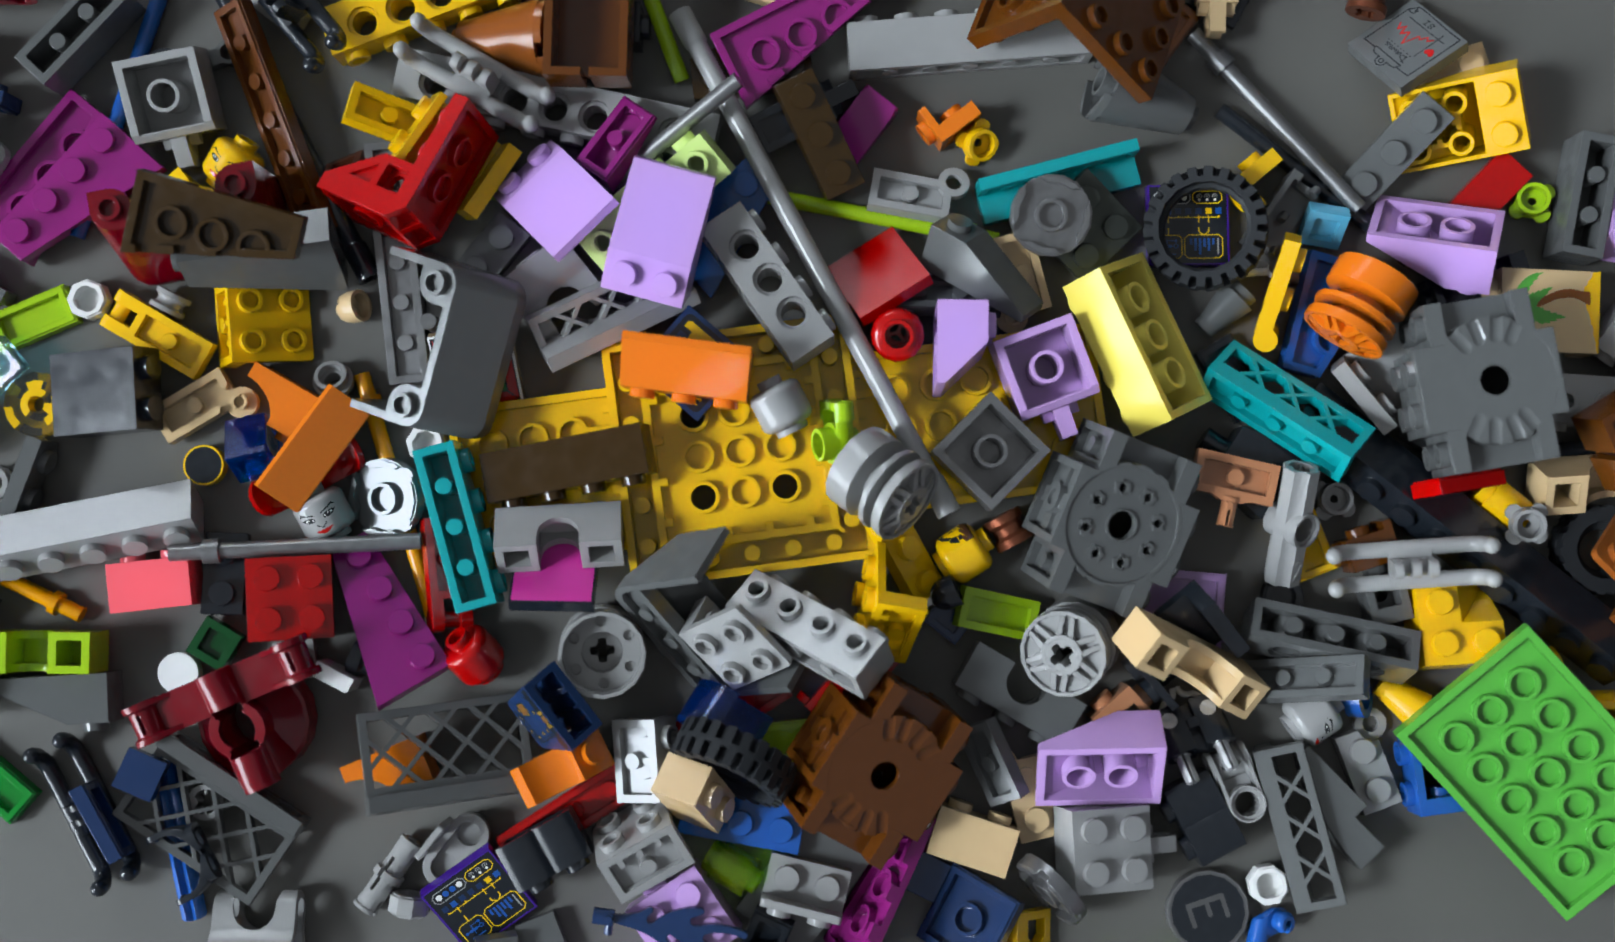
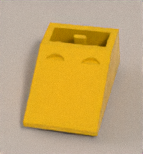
(1486, 110)

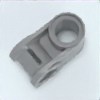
(1237, 781)

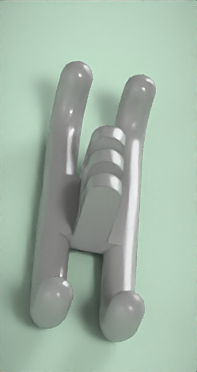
(474, 75)
(1413, 564)

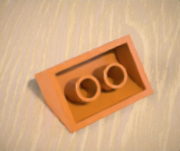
(685, 369)

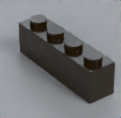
(568, 464)

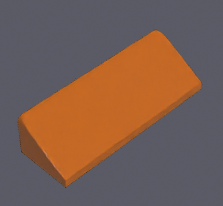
(312, 449)

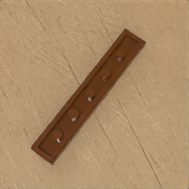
(271, 106)

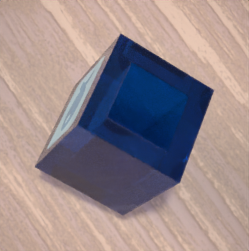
(249, 446)

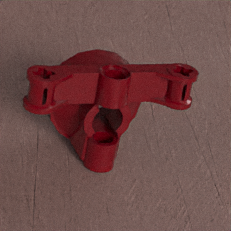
(272, 696)

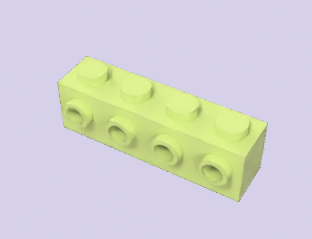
(693, 153)

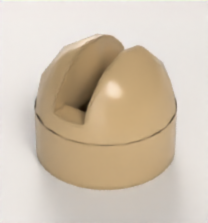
(354, 306)

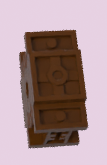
(849, 739)

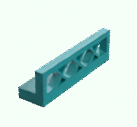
(1110, 164)
(1280, 415)

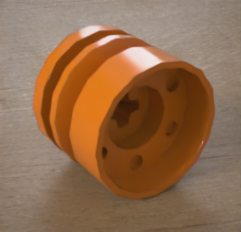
(1361, 304)

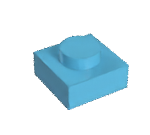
(1324, 225)

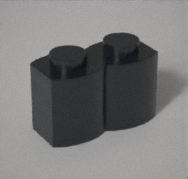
(1202, 818)
(545, 850)

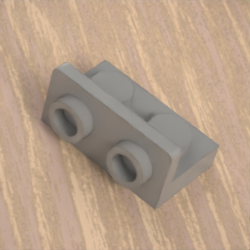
(639, 753)
(805, 889)

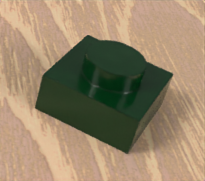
(216, 642)

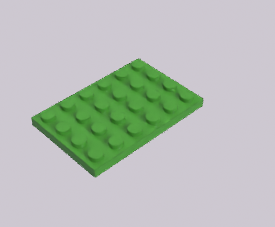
(1528, 765)

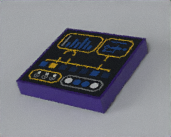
(1197, 228)
(477, 896)

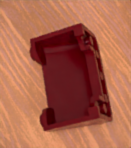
(111, 207)

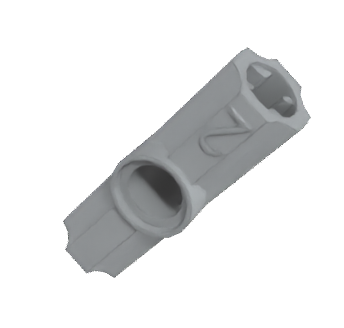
(1291, 523)

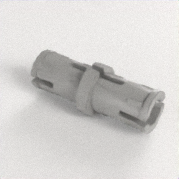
(388, 875)

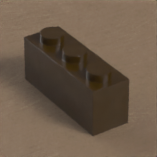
(818, 134)

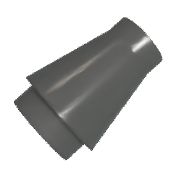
(1225, 308)

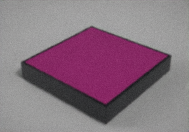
(558, 586)

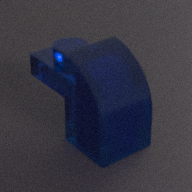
(723, 704)

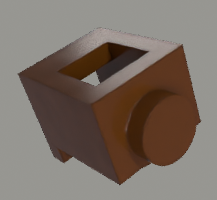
(1381, 531)

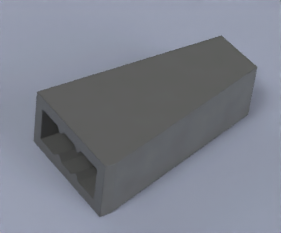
(318, 268)

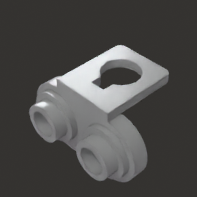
(452, 843)

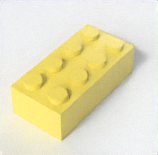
(1137, 343)

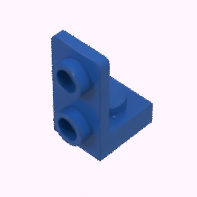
(1413, 790)

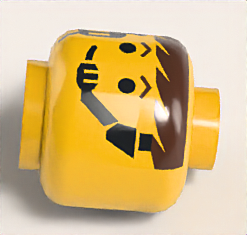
(963, 552)

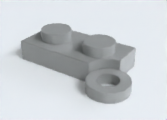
(915, 195)
(1366, 764)

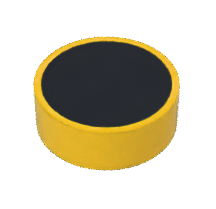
(205, 465)

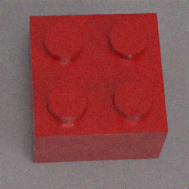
(289, 597)

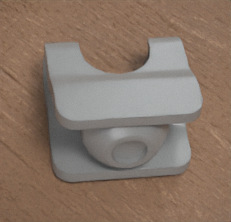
(543, 275)
(231, 924)

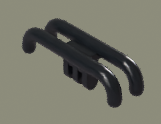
(287, 15)
(60, 790)

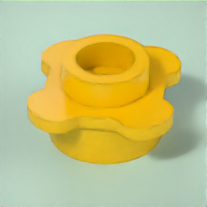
(987, 145)

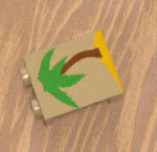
(1559, 300)

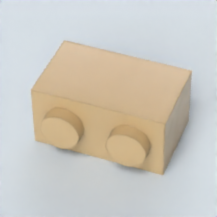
(694, 792)
(973, 838)

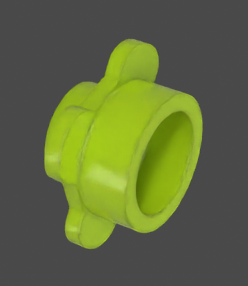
(1541, 194)

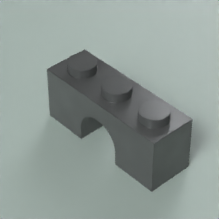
(985, 677)

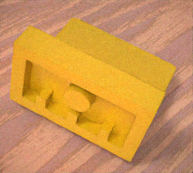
(263, 326)
(892, 613)

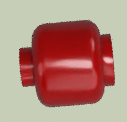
(895, 349)
(474, 655)

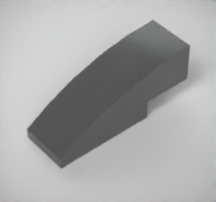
(1340, 809)

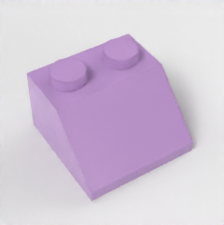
(959, 339)

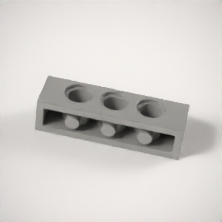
(796, 343)

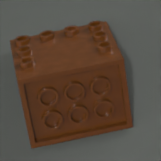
(1123, 35)

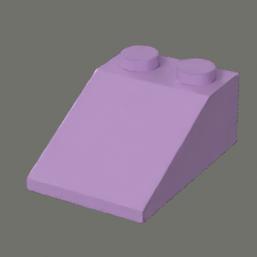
(554, 199)
(658, 232)
(1439, 240)
(1104, 762)

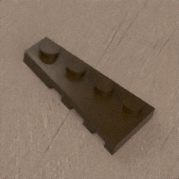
(189, 218)

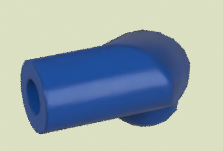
(1270, 923)

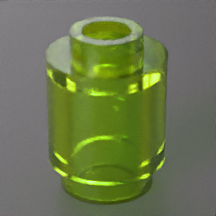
(733, 868)

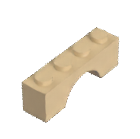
(1564, 484)
(1164, 649)

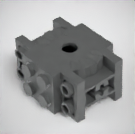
(1442, 389)
(1126, 537)

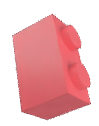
(153, 583)

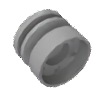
(881, 482)
(1085, 630)
(595, 674)

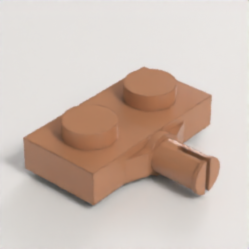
(1235, 482)

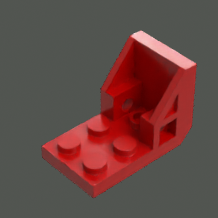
(431, 185)

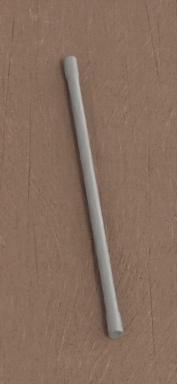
(696, 44)

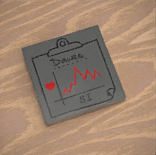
(1408, 47)

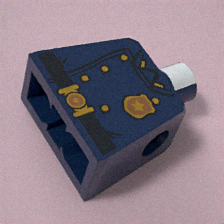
(551, 707)

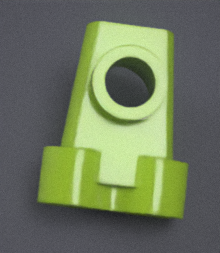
(837, 429)

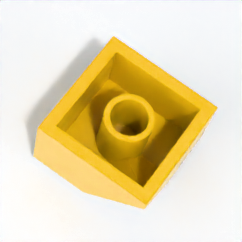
(1455, 625)

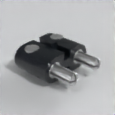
(1195, 729)

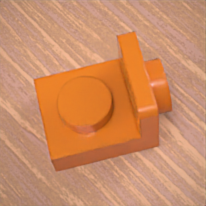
(953, 121)

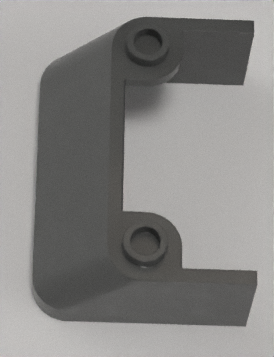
(468, 350)
(663, 593)

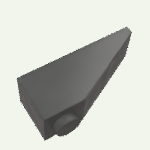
(977, 265)
(70, 697)

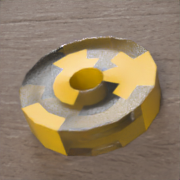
(20, 404)

